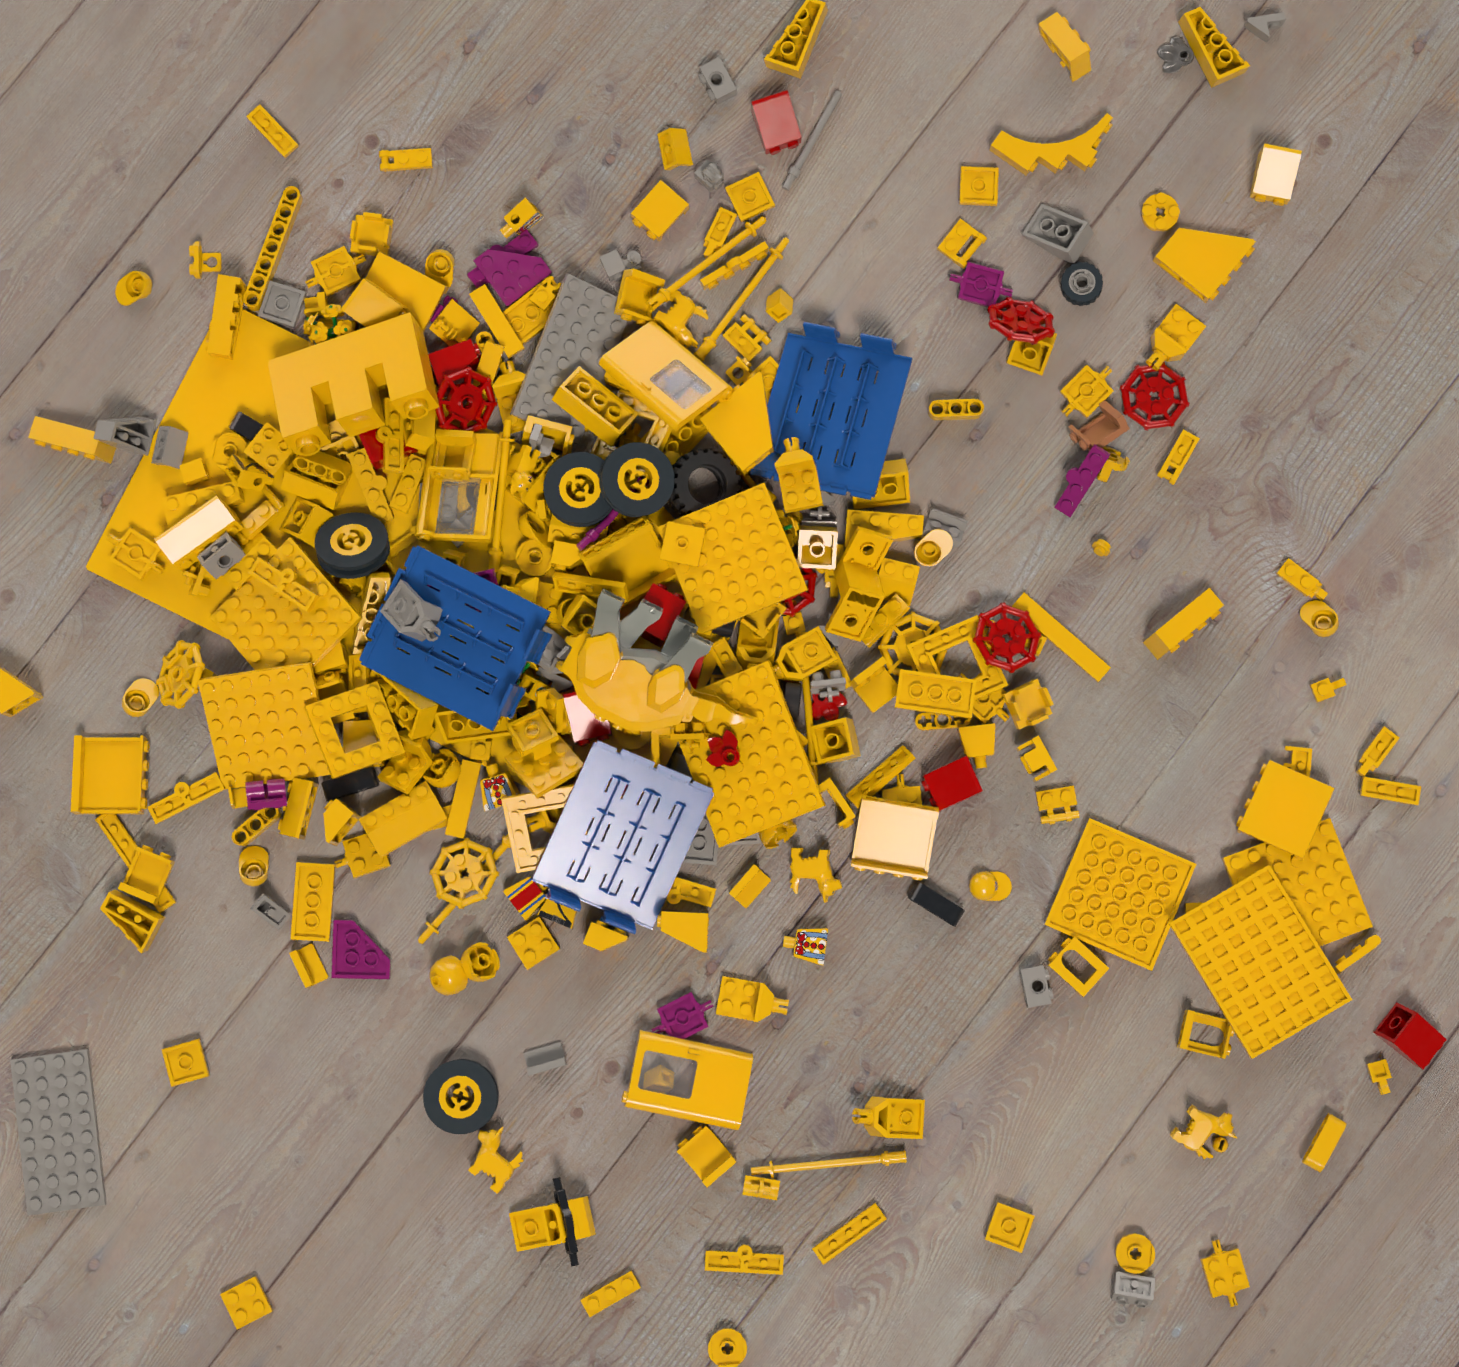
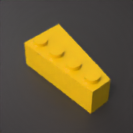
(1212, 50)
(226, 316)
(71, 439)

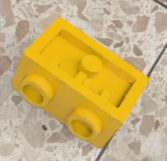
(552, 705)

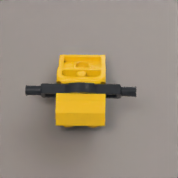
(554, 1223)

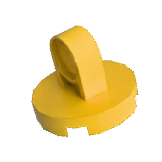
(1114, 462)
(632, 739)

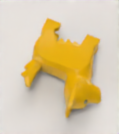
(677, 318)
(520, 469)
(814, 868)
(1200, 1128)
(492, 1162)

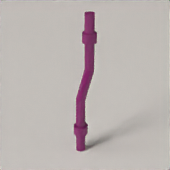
(594, 533)

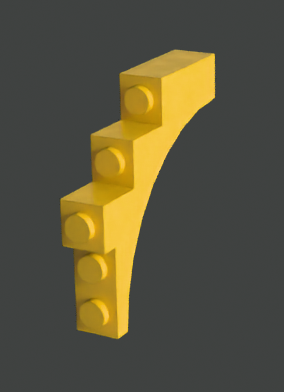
(1024, 154)

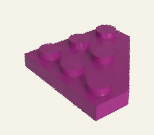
(511, 273)
(357, 954)

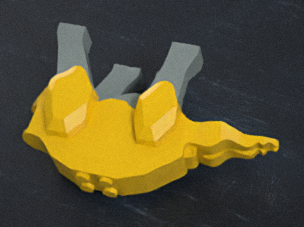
(637, 685)

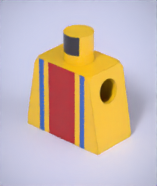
(526, 896)

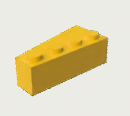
(797, 42)
(183, 504)
(897, 525)
(374, 595)
(1183, 624)
(334, 661)
(412, 708)

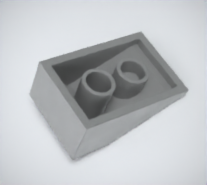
(1058, 233)

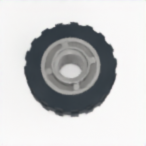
(1081, 295)

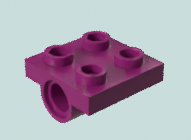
(266, 795)

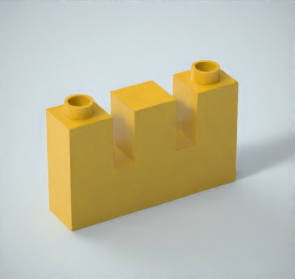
(349, 374)

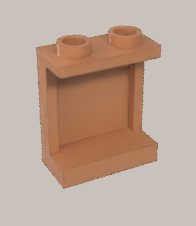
(1101, 429)

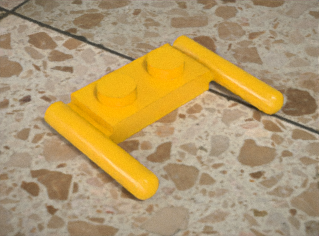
(260, 517)

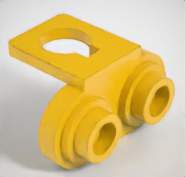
(198, 265)

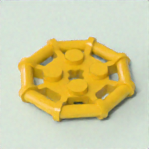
(906, 637)
(180, 674)
(457, 865)

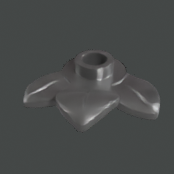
(1172, 55)

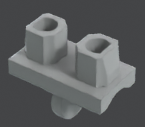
(826, 522)
(828, 687)

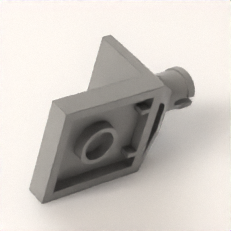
(411, 613)
(555, 651)

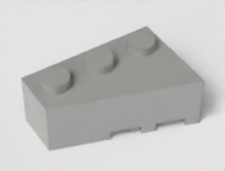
(127, 434)

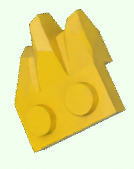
(341, 442)

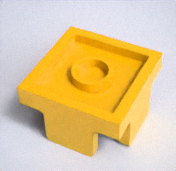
(371, 234)
(763, 620)
(1028, 704)
(533, 734)
(1037, 758)

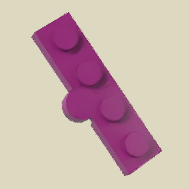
(521, 244)
(1081, 480)

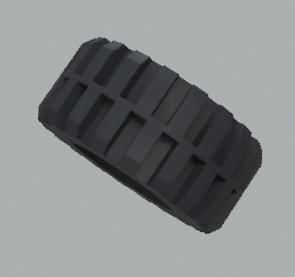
(712, 461)

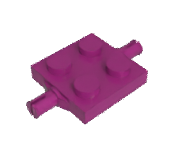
(980, 285)
(682, 1017)

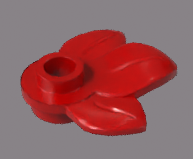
(827, 710)
(722, 748)

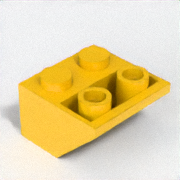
(603, 938)

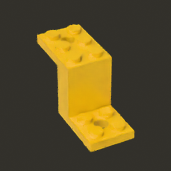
(859, 584)

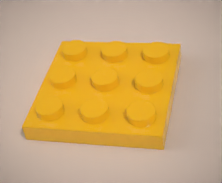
(548, 771)

